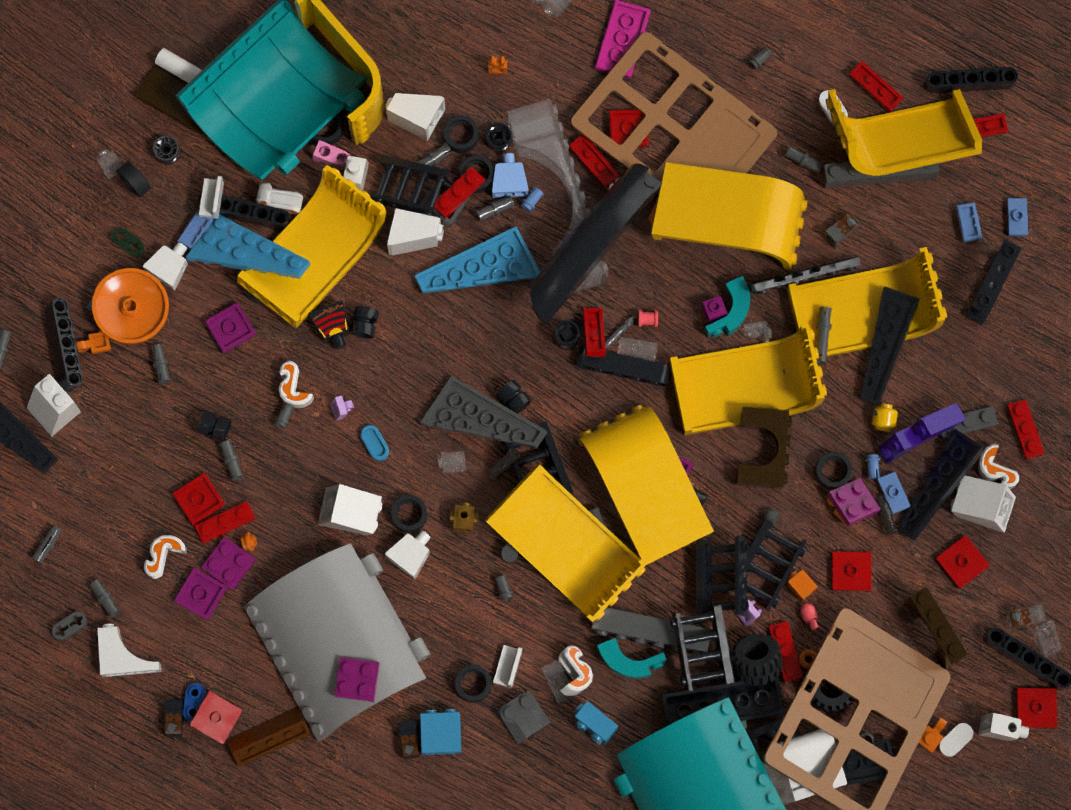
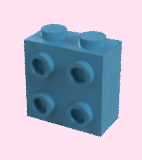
(595, 722)
(441, 732)

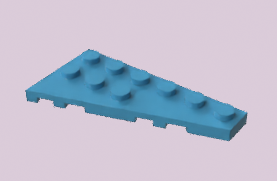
(245, 250)
(491, 262)

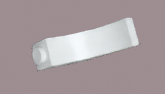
(116, 659)

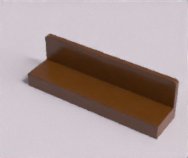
(268, 737)

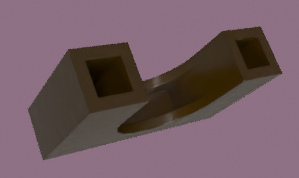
(775, 423)
(924, 606)

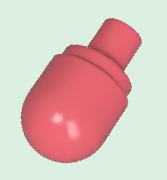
(809, 615)

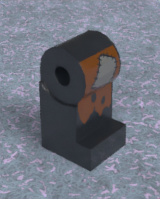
(174, 718)
(409, 739)

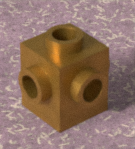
(464, 524)

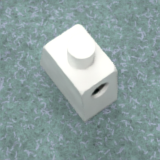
(356, 170)
(168, 265)
(410, 553)
(1002, 727)

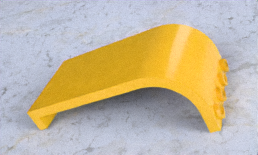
(369, 115)
(907, 136)
(730, 211)
(329, 233)
(857, 301)
(720, 383)
(646, 483)
(566, 543)

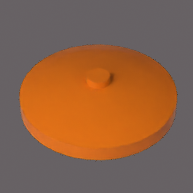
(130, 306)

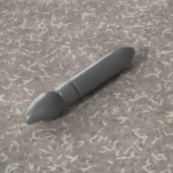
(619, 331)

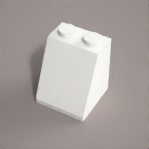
(415, 113)
(413, 232)
(51, 405)
(983, 503)
(350, 510)

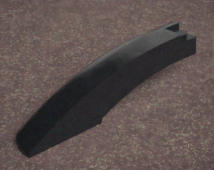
(592, 240)

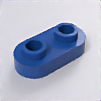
(192, 702)

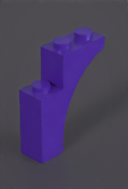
(920, 432)

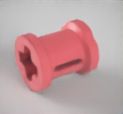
(648, 318)

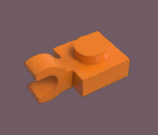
(97, 343)
(931, 738)

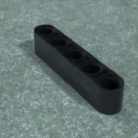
(978, 75)
(252, 215)
(65, 336)
(625, 367)
(1018, 658)

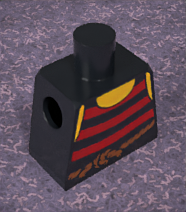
(331, 324)

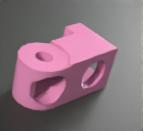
(330, 155)

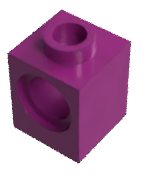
(714, 309)

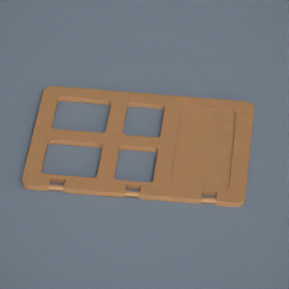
(717, 140)
(882, 678)

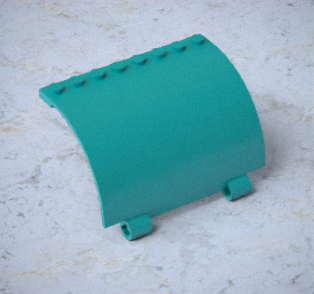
(270, 93)
(698, 766)

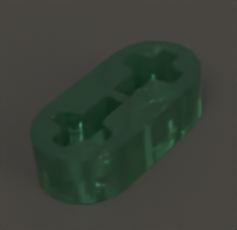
(126, 245)

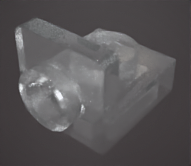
(108, 162)
(755, 329)
(452, 462)

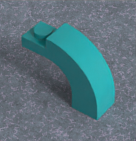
(740, 300)
(625, 667)

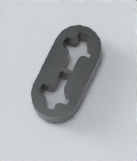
(72, 630)

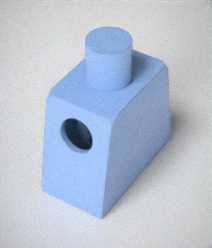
(509, 178)

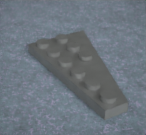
(473, 413)

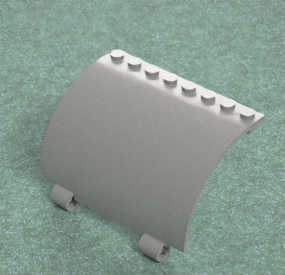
(329, 613)

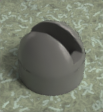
(772, 515)

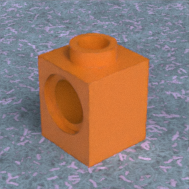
(801, 584)

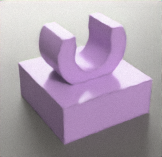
(340, 407)
(752, 614)

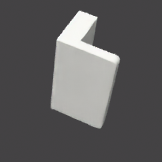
(211, 198)
(507, 666)

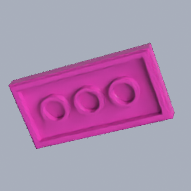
(623, 29)

